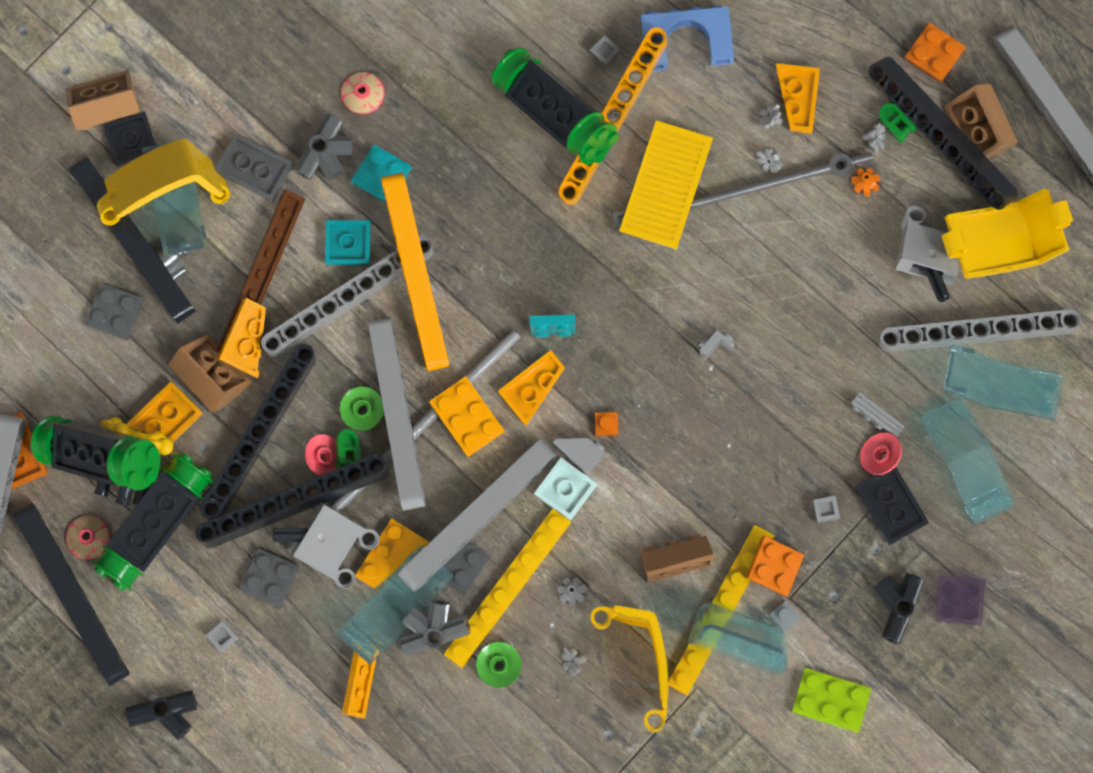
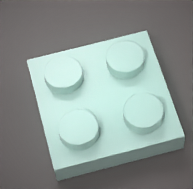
(565, 489)

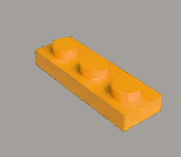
(358, 687)

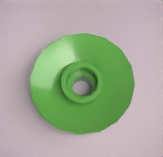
(359, 398)
(496, 653)

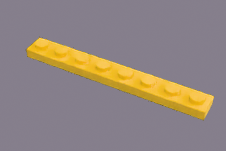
(508, 587)
(727, 597)

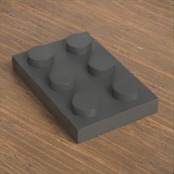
(254, 167)

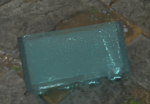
(739, 638)

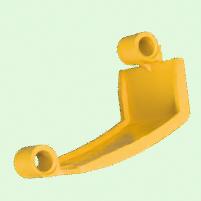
(157, 174)
(1009, 238)
(648, 620)

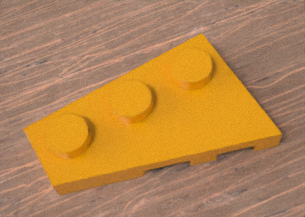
(799, 95)
(243, 340)
(532, 386)
(389, 555)

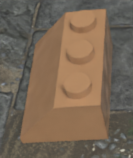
(102, 101)
(982, 120)
(206, 376)
(676, 558)

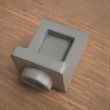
(709, 345)

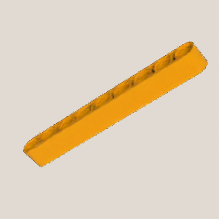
(616, 105)
(414, 271)

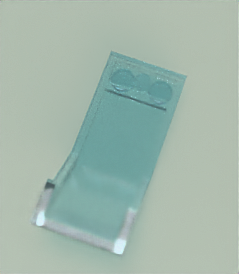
(179, 218)
(1002, 385)
(968, 460)
(381, 619)

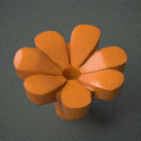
(865, 181)

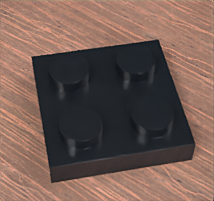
(128, 138)

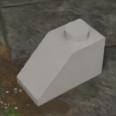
(581, 452)

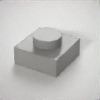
(604, 51)
(826, 509)
(785, 616)
(222, 637)

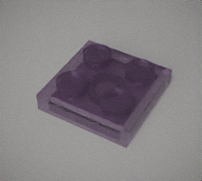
(960, 600)

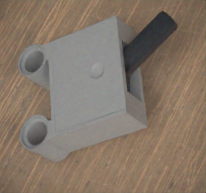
(924, 253)
(326, 542)

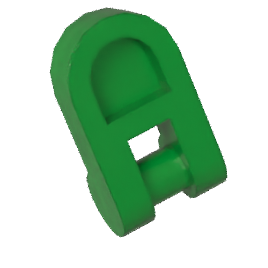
(890, 116)
(347, 442)

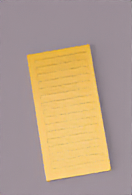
(666, 184)

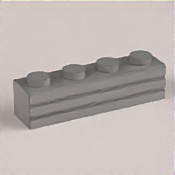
(876, 415)

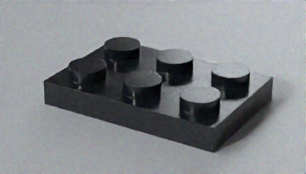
(891, 505)

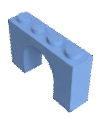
(712, 22)

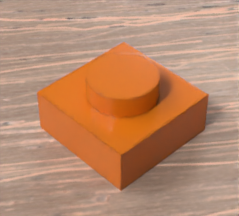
(606, 424)

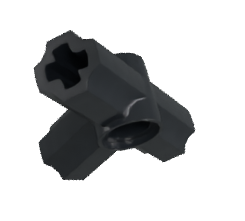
(893, 596)
(171, 719)

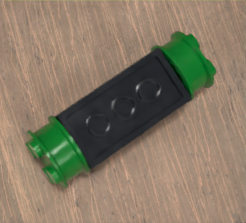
(554, 106)
(95, 452)
(152, 521)

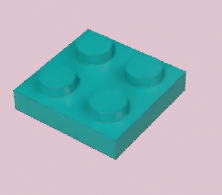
(376, 165)
(348, 243)
(552, 324)

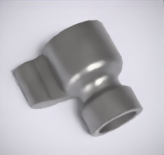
(173, 263)

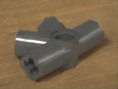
(326, 158)
(435, 621)

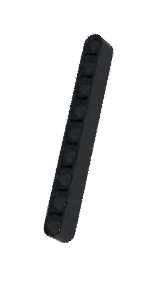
(943, 133)
(136, 245)
(259, 421)
(281, 499)
(71, 594)

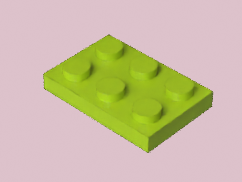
(831, 700)

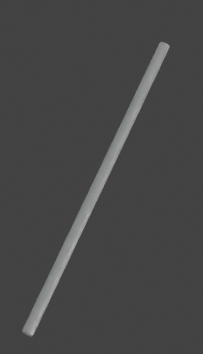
(431, 415)

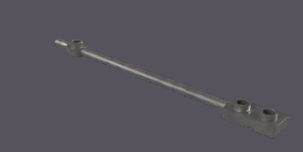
(777, 181)

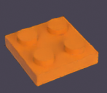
(935, 53)
(774, 566)

